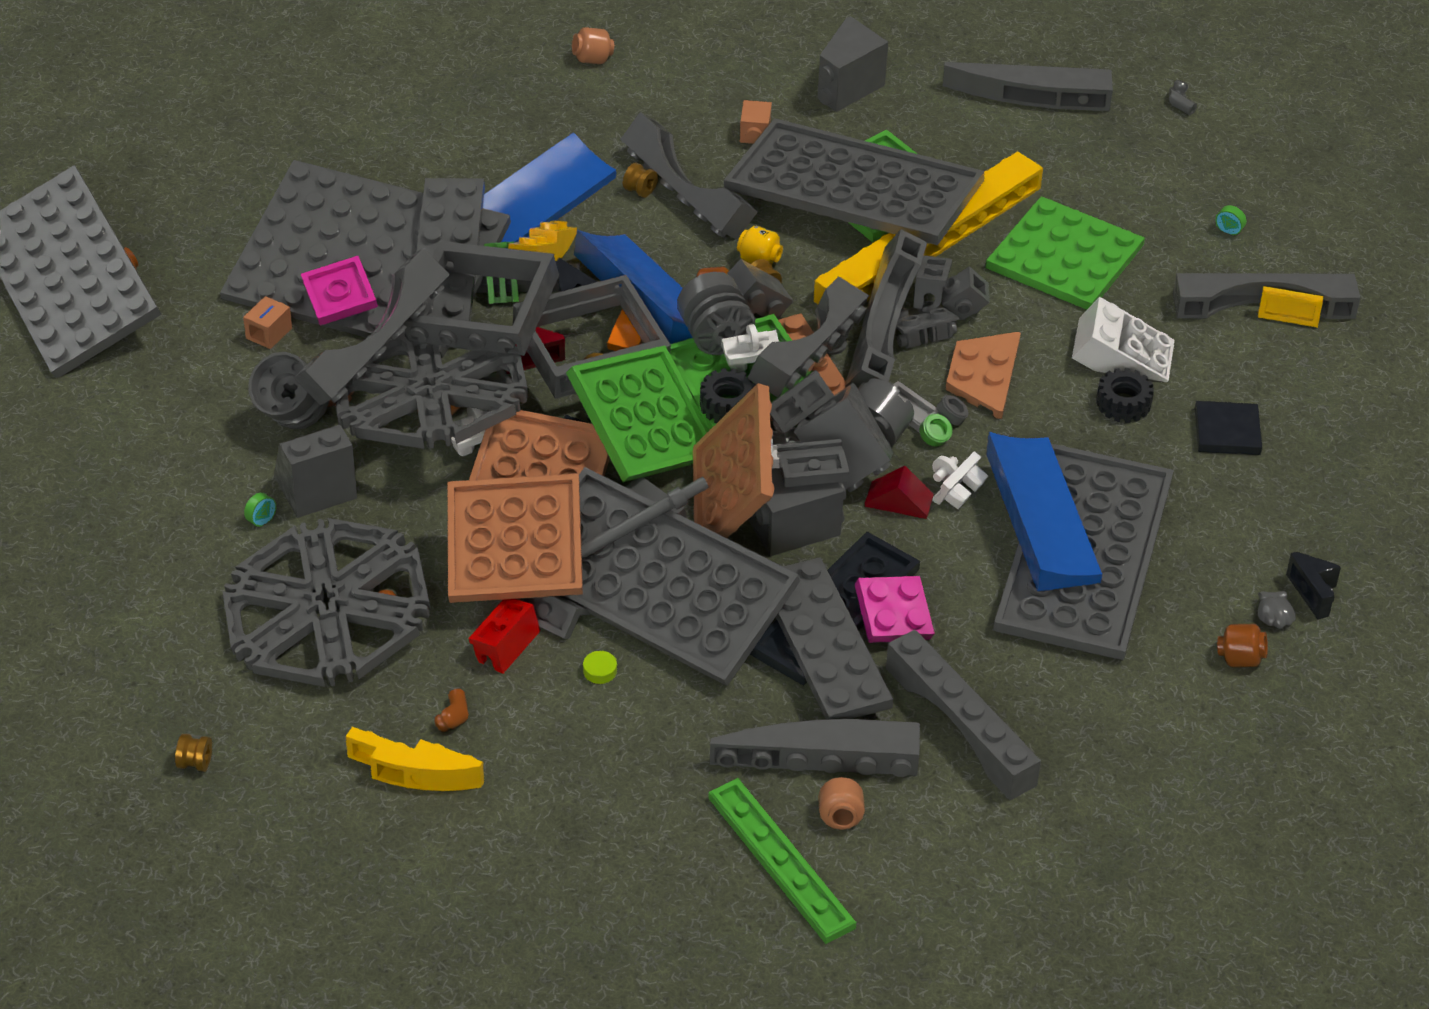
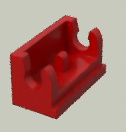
(505, 633)

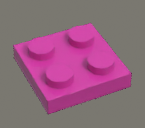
(339, 290)
(893, 607)

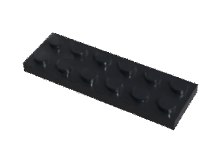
(864, 559)

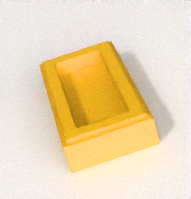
(1290, 306)

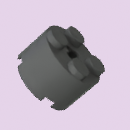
(887, 408)

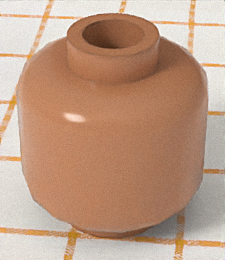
(592, 45)
(841, 803)

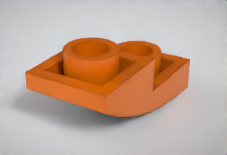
(623, 334)

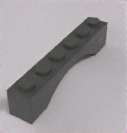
(720, 206)
(894, 278)
(411, 285)
(1208, 293)
(786, 362)
(1000, 751)

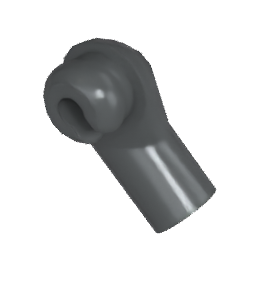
(1178, 98)

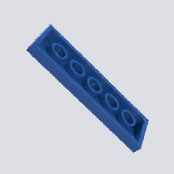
(548, 186)
(619, 256)
(1042, 512)

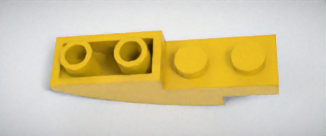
(548, 238)
(422, 768)

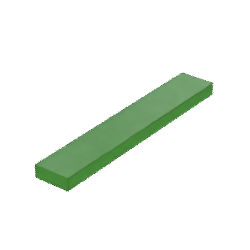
(782, 861)

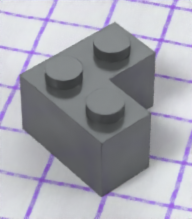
(760, 290)

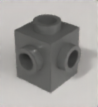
(965, 293)

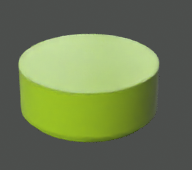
(600, 667)

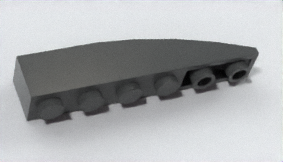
(1033, 85)
(824, 746)

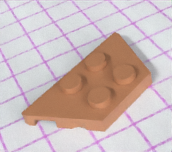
(984, 370)

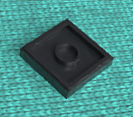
(1228, 427)

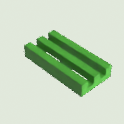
(490, 288)

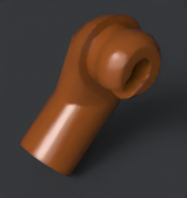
(454, 714)

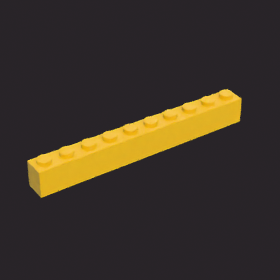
(1002, 189)

